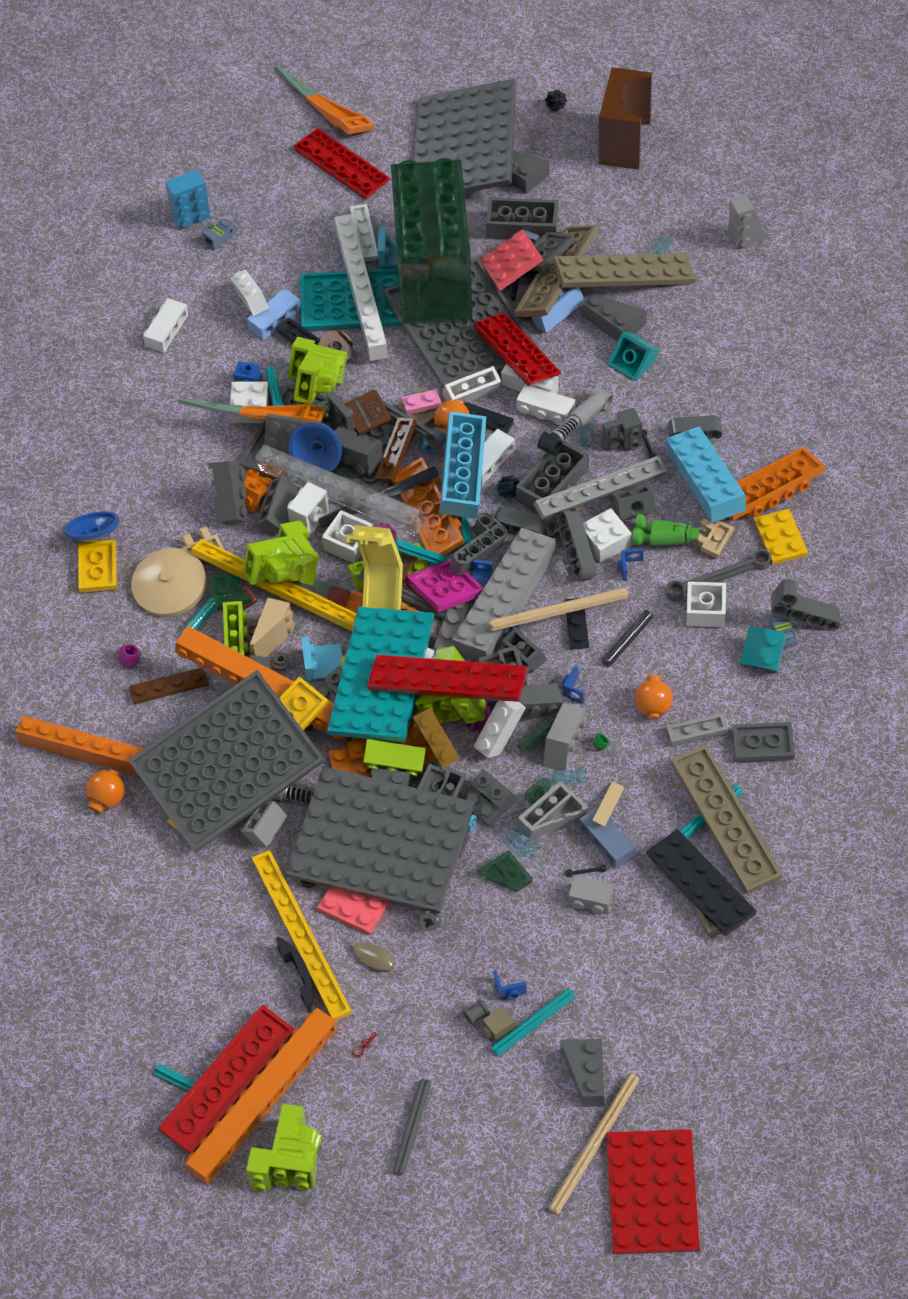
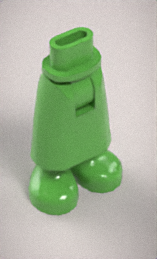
(663, 532)

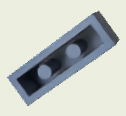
(608, 840)

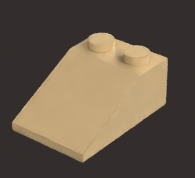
(272, 627)

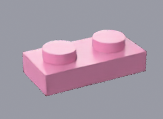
(421, 402)

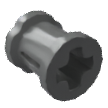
(425, 923)
(476, 1012)

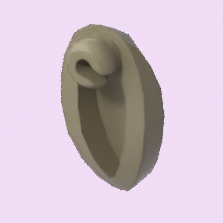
(374, 956)

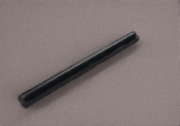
(390, 491)

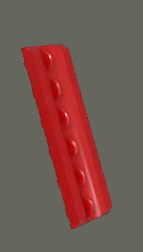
(341, 163)
(516, 349)

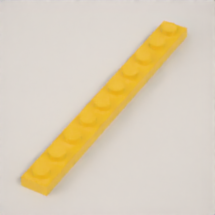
(285, 590)
(301, 935)

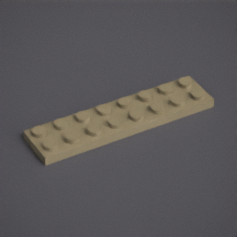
(624, 270)
(546, 285)
(726, 819)

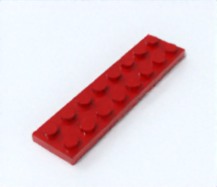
(447, 678)
(226, 1079)

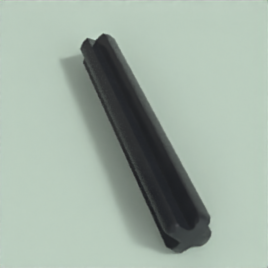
(627, 638)

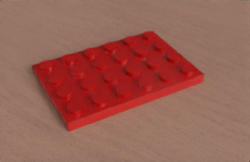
(652, 1192)

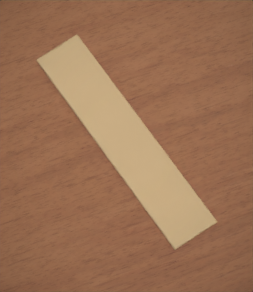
(608, 804)

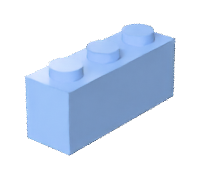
(566, 303)
(280, 307)

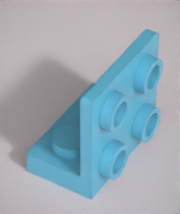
(386, 249)
(320, 660)

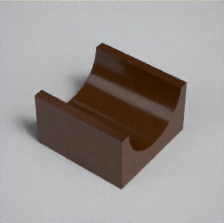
(623, 111)

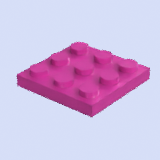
(442, 587)

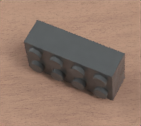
(512, 215)
(552, 474)

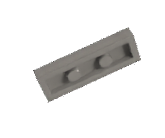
(697, 729)

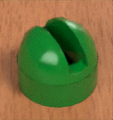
(600, 741)

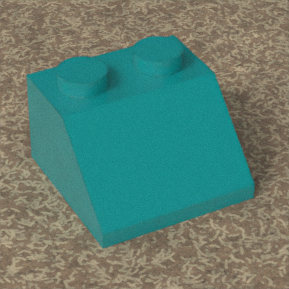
(633, 355)
(763, 648)

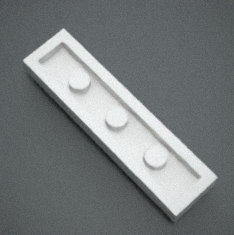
(364, 232)

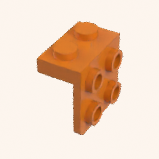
(256, 487)

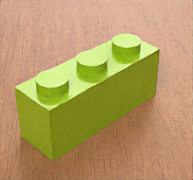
(394, 757)

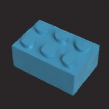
(188, 199)

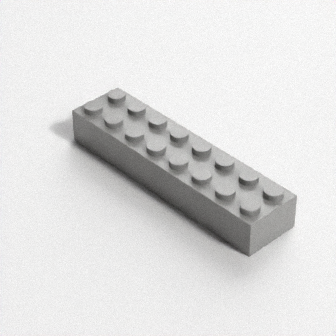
(505, 593)

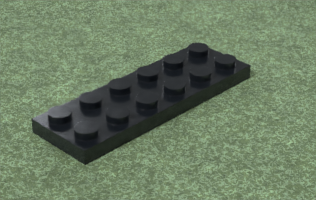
(701, 882)

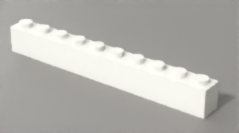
(361, 287)

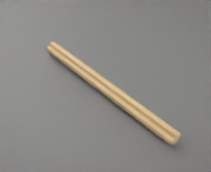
(557, 609)
(593, 1144)

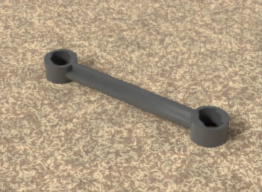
(434, 437)
(721, 574)

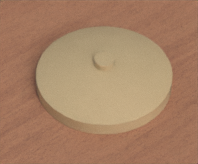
(169, 582)

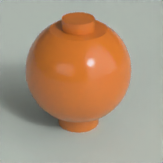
(442, 412)
(653, 697)
(104, 790)

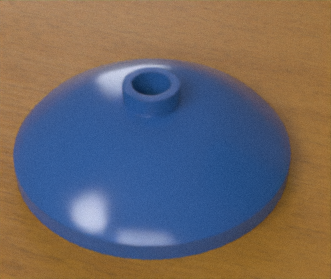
(304, 445)
(92, 526)

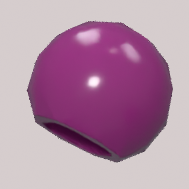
(128, 655)

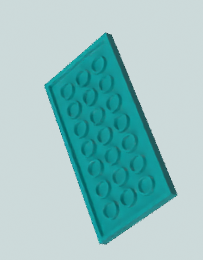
(329, 301)
(378, 713)

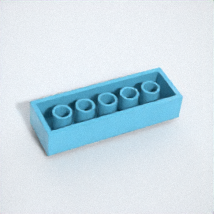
(462, 465)
(706, 474)

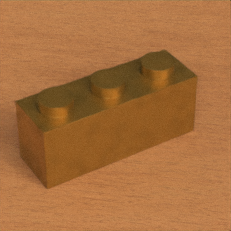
(435, 737)

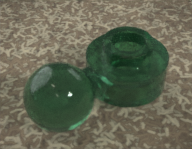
(534, 793)

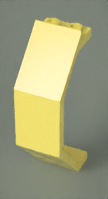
(381, 568)

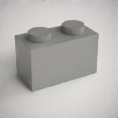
(263, 824)
(591, 894)

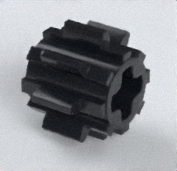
(556, 100)
(507, 486)

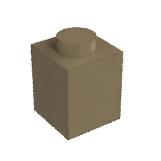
(498, 1024)

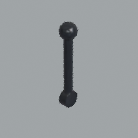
(644, 435)
(569, 873)

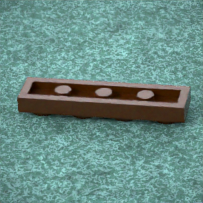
(395, 450)
(168, 685)

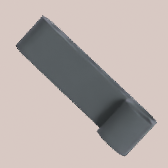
(490, 539)
(575, 543)
(791, 606)

